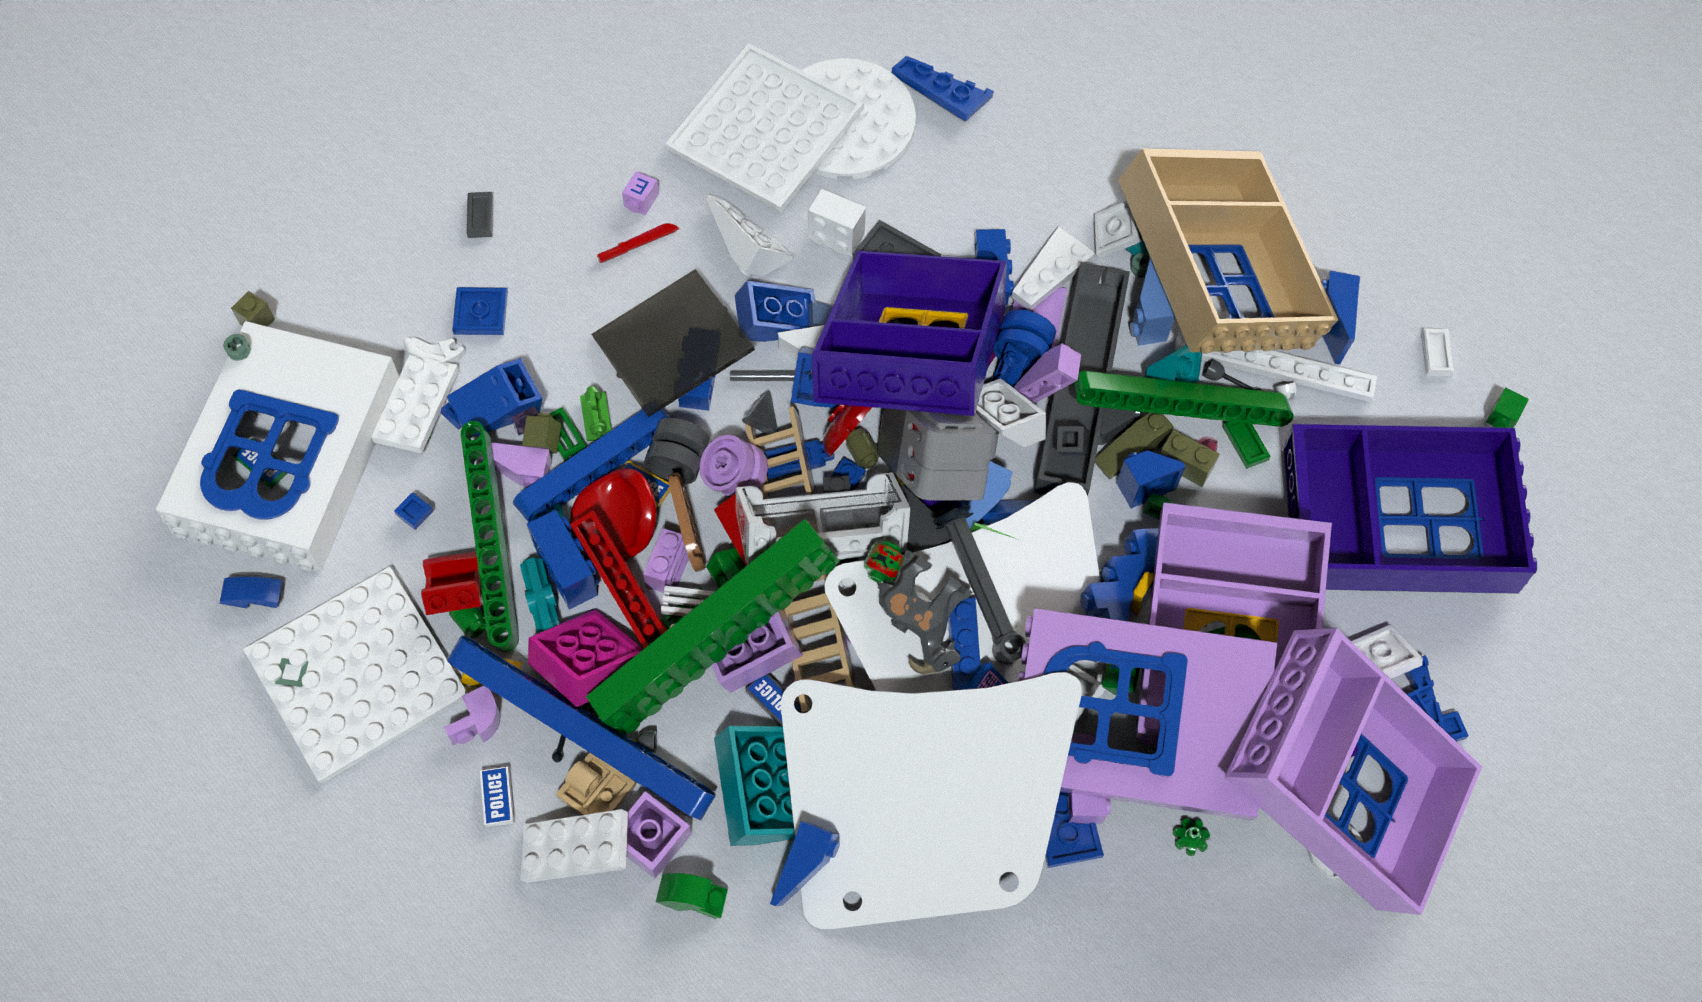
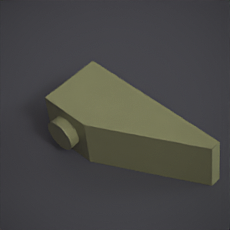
(1143, 435)

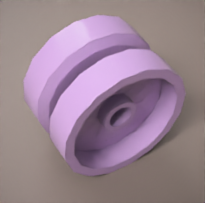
(732, 464)

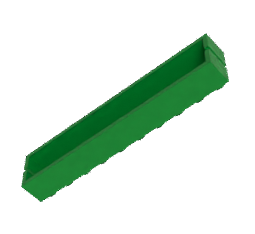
(713, 629)

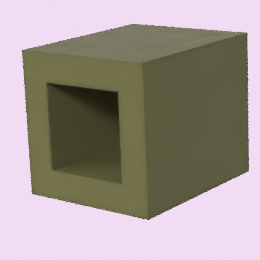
(253, 310)
(542, 432)

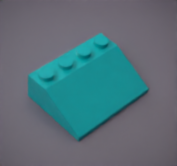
(755, 784)

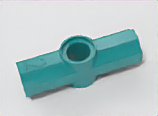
(539, 594)

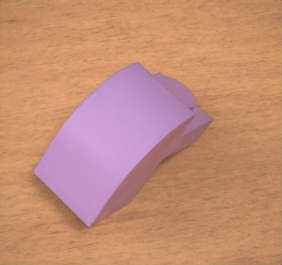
(483, 718)

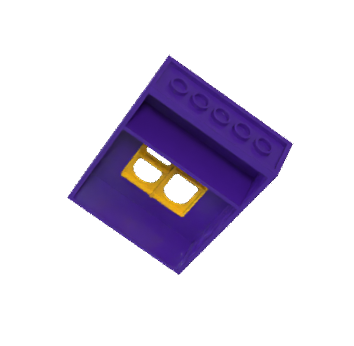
(906, 365)

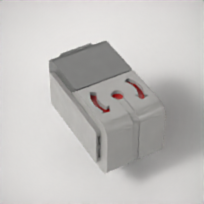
(938, 452)

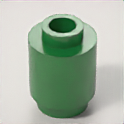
(470, 621)

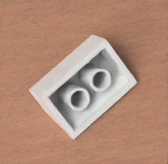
(1011, 413)

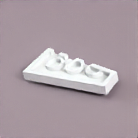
(1051, 269)

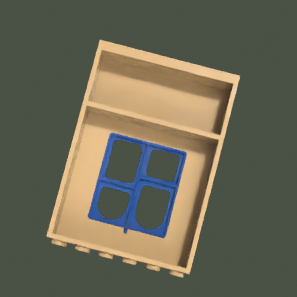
(1226, 205)

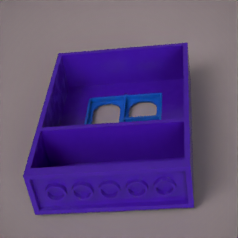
(1338, 477)

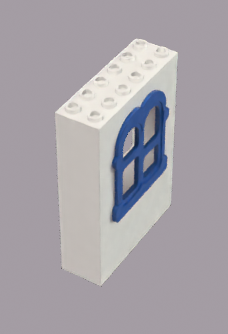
(295, 382)

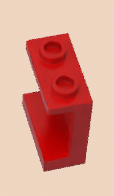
(451, 583)

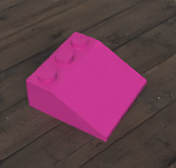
(580, 654)

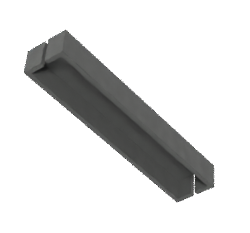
(1093, 334)

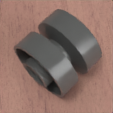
(675, 449)

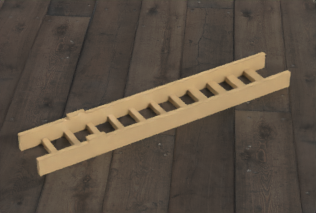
(822, 653)

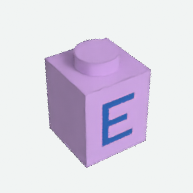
(640, 193)

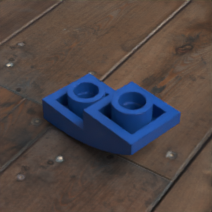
(250, 590)

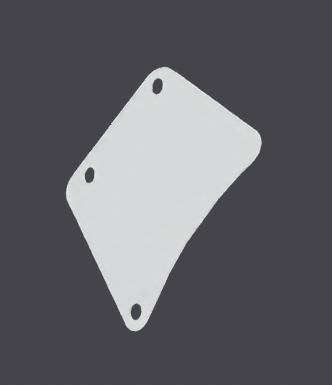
(1039, 572)
(927, 793)

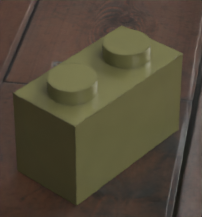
(1195, 456)

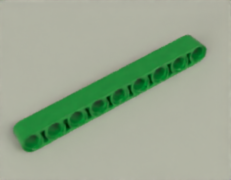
(1182, 399)
(495, 545)

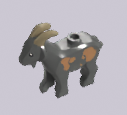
(921, 614)

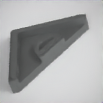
(762, 415)

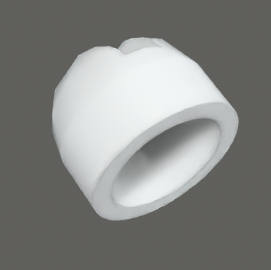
(1288, 389)

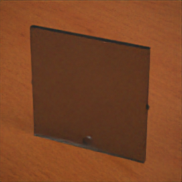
(672, 342)

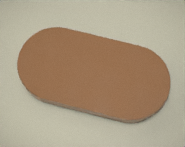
(687, 522)

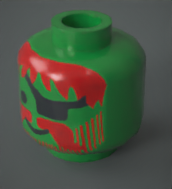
(883, 562)

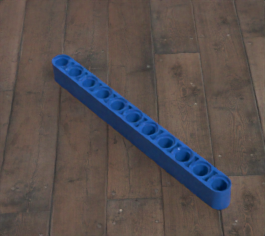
(581, 727)

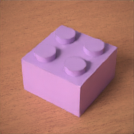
(654, 834)

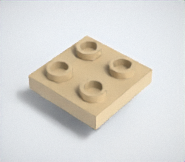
(594, 787)

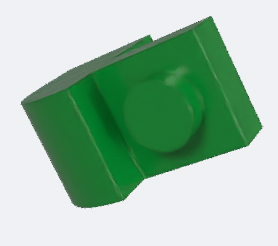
(691, 892)

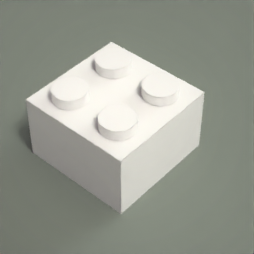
(836, 222)

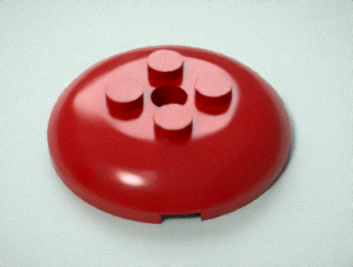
(842, 422)

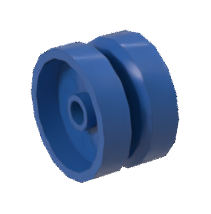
(1026, 332)

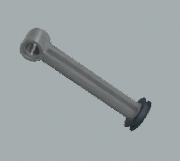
(981, 584)

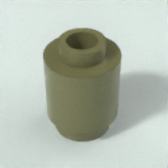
(862, 448)

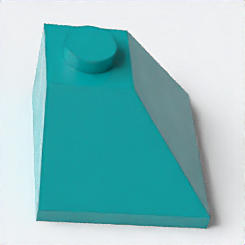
(1177, 366)

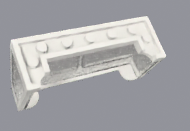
(844, 519)

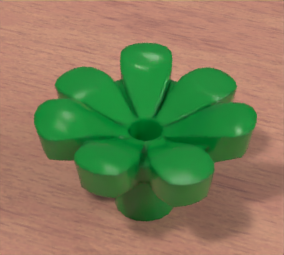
(1189, 840)

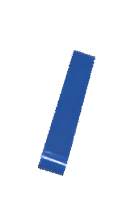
(588, 465)

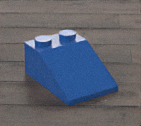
(1343, 294)
(771, 309)

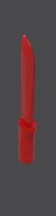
(642, 239)

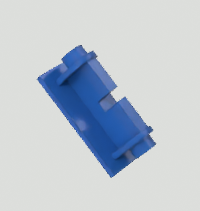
(1011, 365)

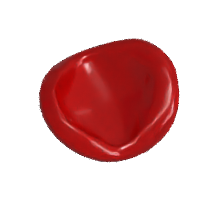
(624, 506)

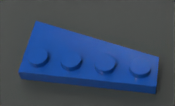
(953, 95)

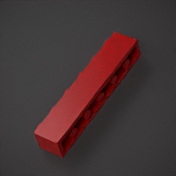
(619, 578)

